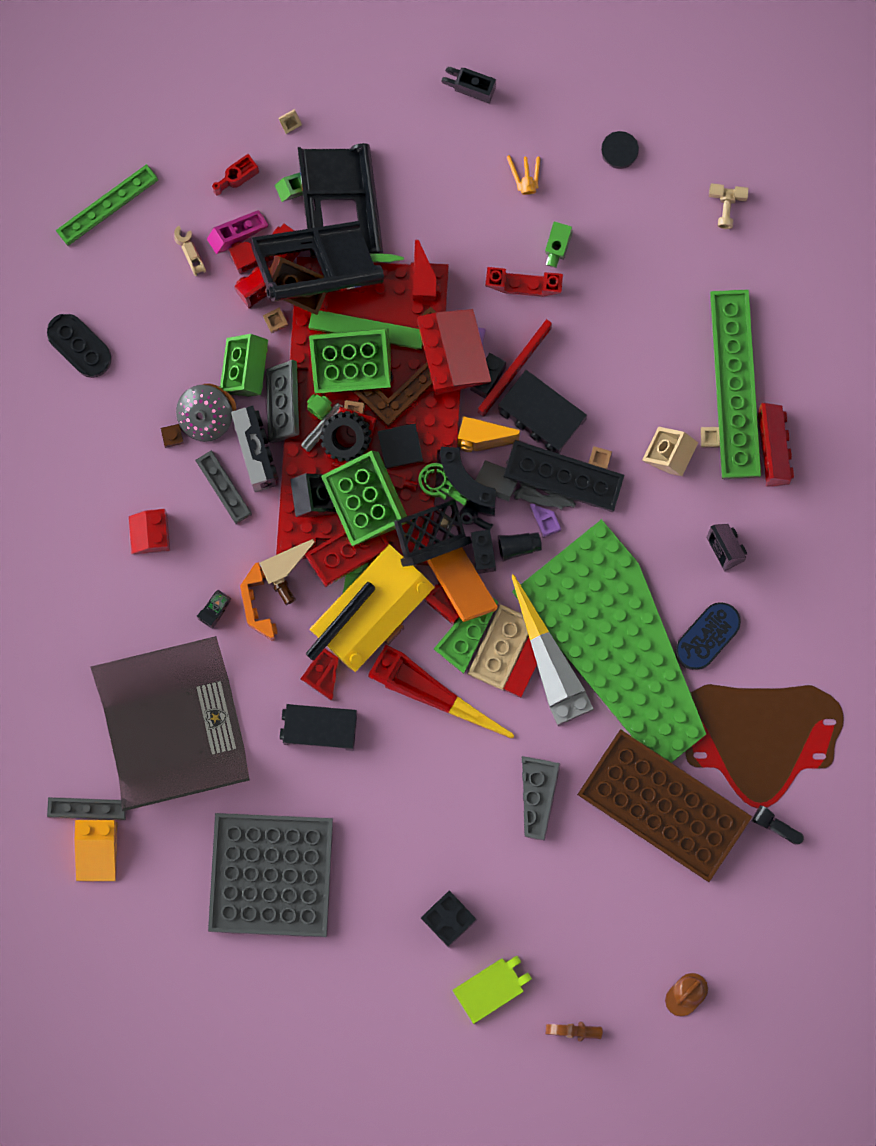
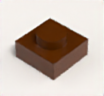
(172, 435)

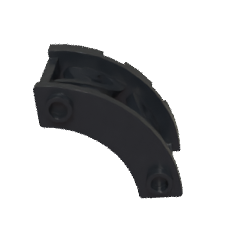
(479, 496)

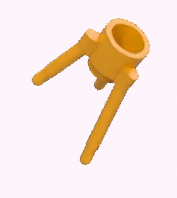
(528, 185)

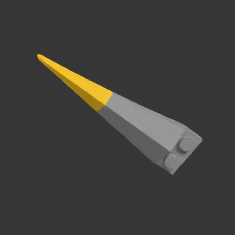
(562, 687)

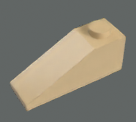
(282, 564)

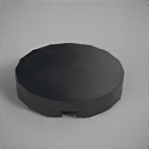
(619, 149)

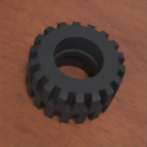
(329, 436)

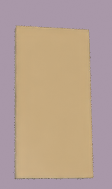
(500, 648)

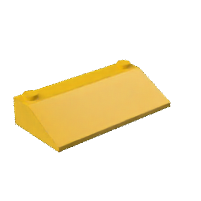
(395, 597)

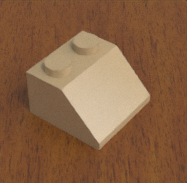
(670, 451)

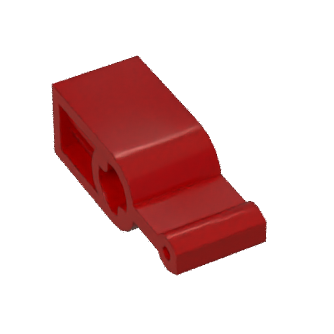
(244, 169)

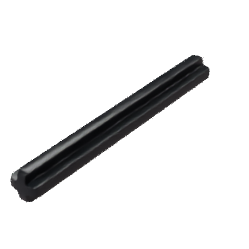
(340, 621)

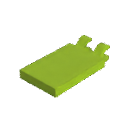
(490, 988)

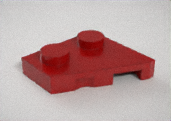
(322, 673)

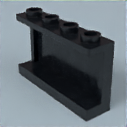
(541, 412)

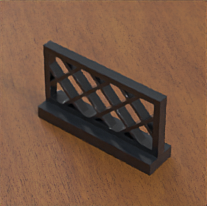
(439, 547)

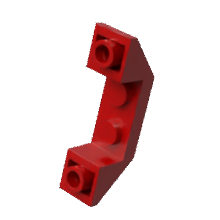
(524, 284)

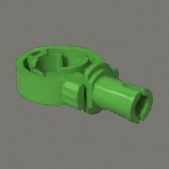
(438, 492)

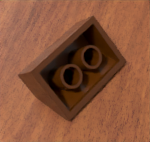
(288, 272)

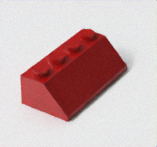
(774, 445)

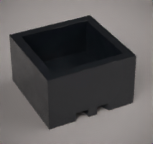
(448, 919)

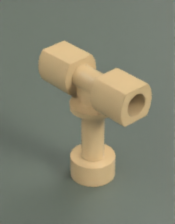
(727, 197)

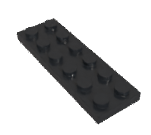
(563, 476)

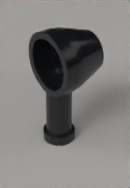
(473, 514)

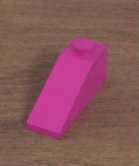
(235, 231)

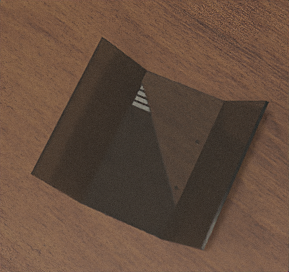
(171, 723)

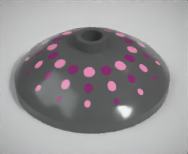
(212, 405)

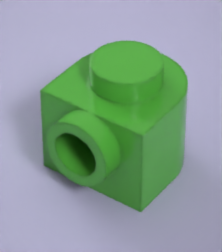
(319, 406)

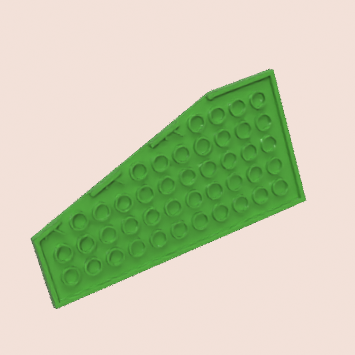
(615, 639)

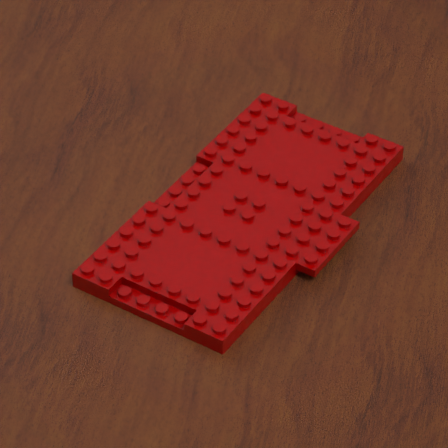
(433, 414)

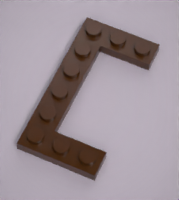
(391, 408)

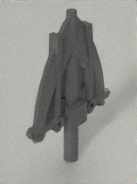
(530, 494)

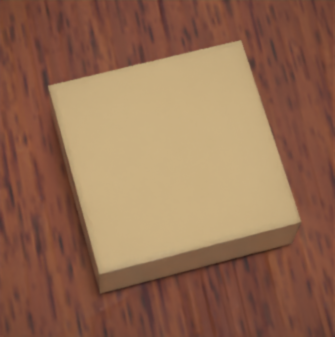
(710, 437)

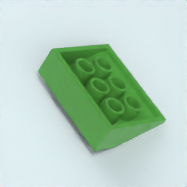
(351, 360)
(364, 497)

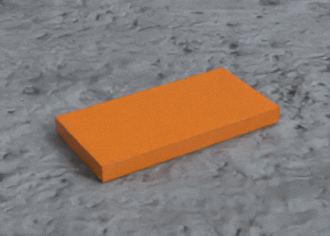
(462, 584)

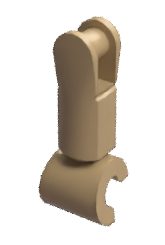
(189, 250)

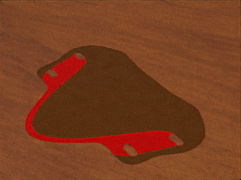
(764, 736)

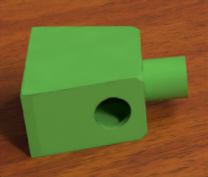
(559, 235)

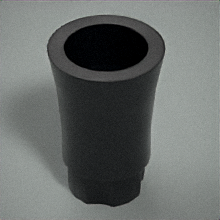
(518, 545)

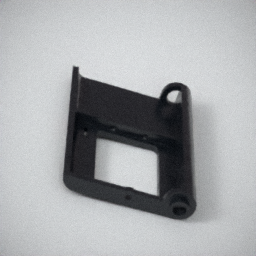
(341, 176)
(338, 251)

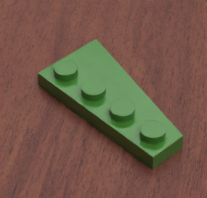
(462, 640)

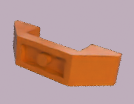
(255, 578)

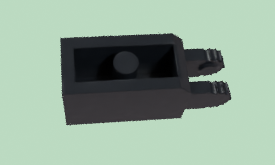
(471, 83)

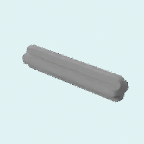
(314, 436)

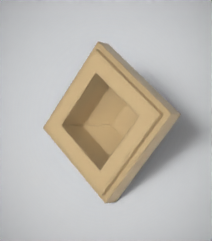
(290, 121)

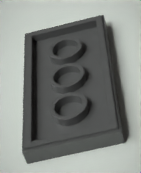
(282, 401)

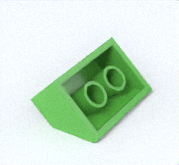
(244, 365)

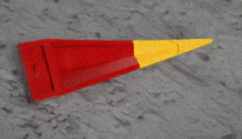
(407, 678)

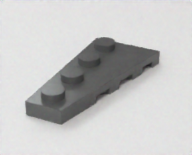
(539, 788)

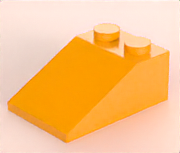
(482, 435)
(95, 850)

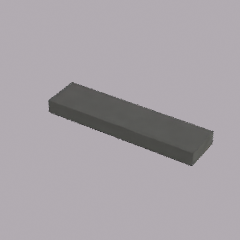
(223, 487)
(85, 808)

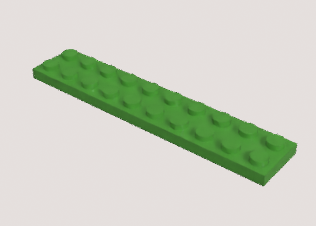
(735, 384)

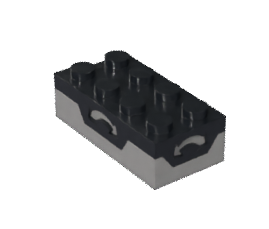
(253, 447)

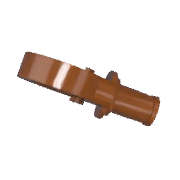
(569, 1030)

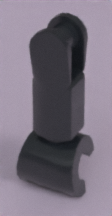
(764, 818)

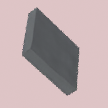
(492, 476)

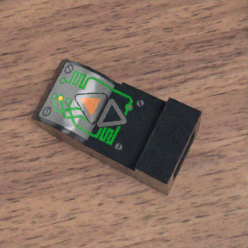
(214, 609)

